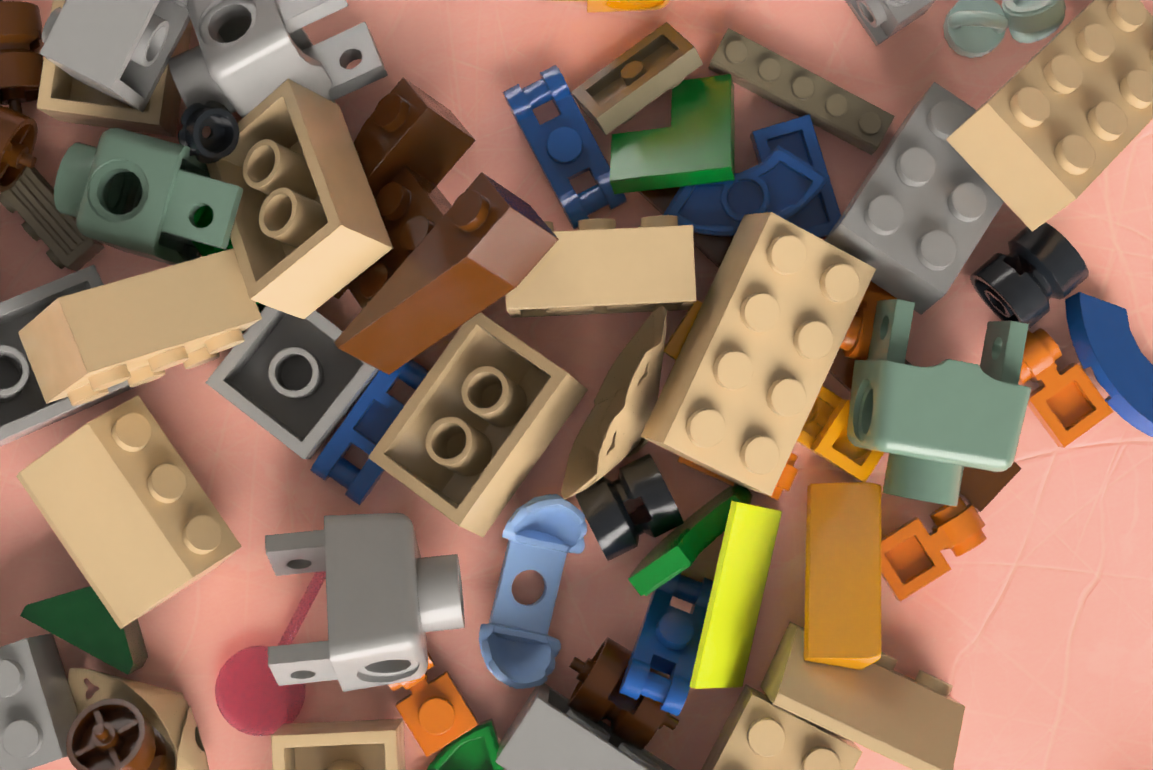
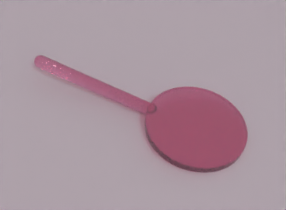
(247, 689)

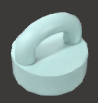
(1033, 19)
(975, 27)

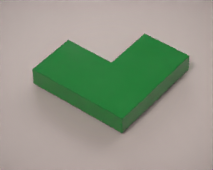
(691, 151)

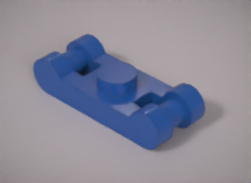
(563, 145)
(365, 428)
(668, 644)

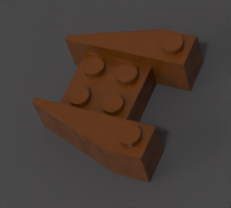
(444, 256)

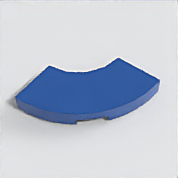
(776, 185)
(1107, 346)

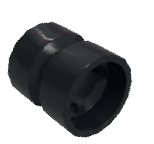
(1036, 269)
(608, 517)

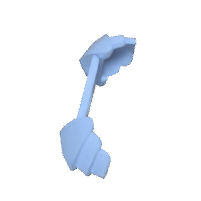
(517, 636)

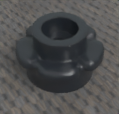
(223, 134)

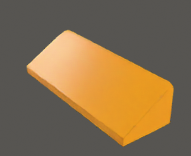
(843, 574)

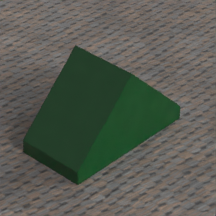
(87, 624)

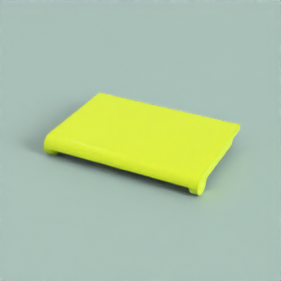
(736, 596)

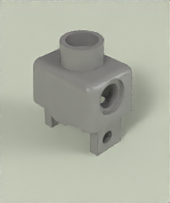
(260, 44)
(377, 601)

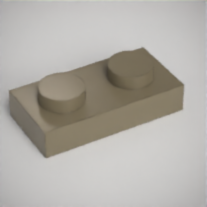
(637, 78)

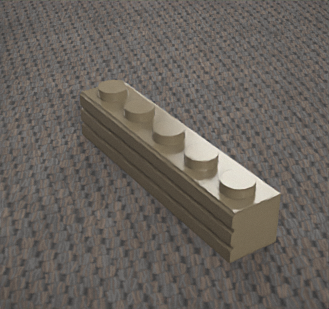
(801, 92)
(35, 203)

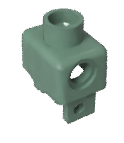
(144, 196)
(937, 414)

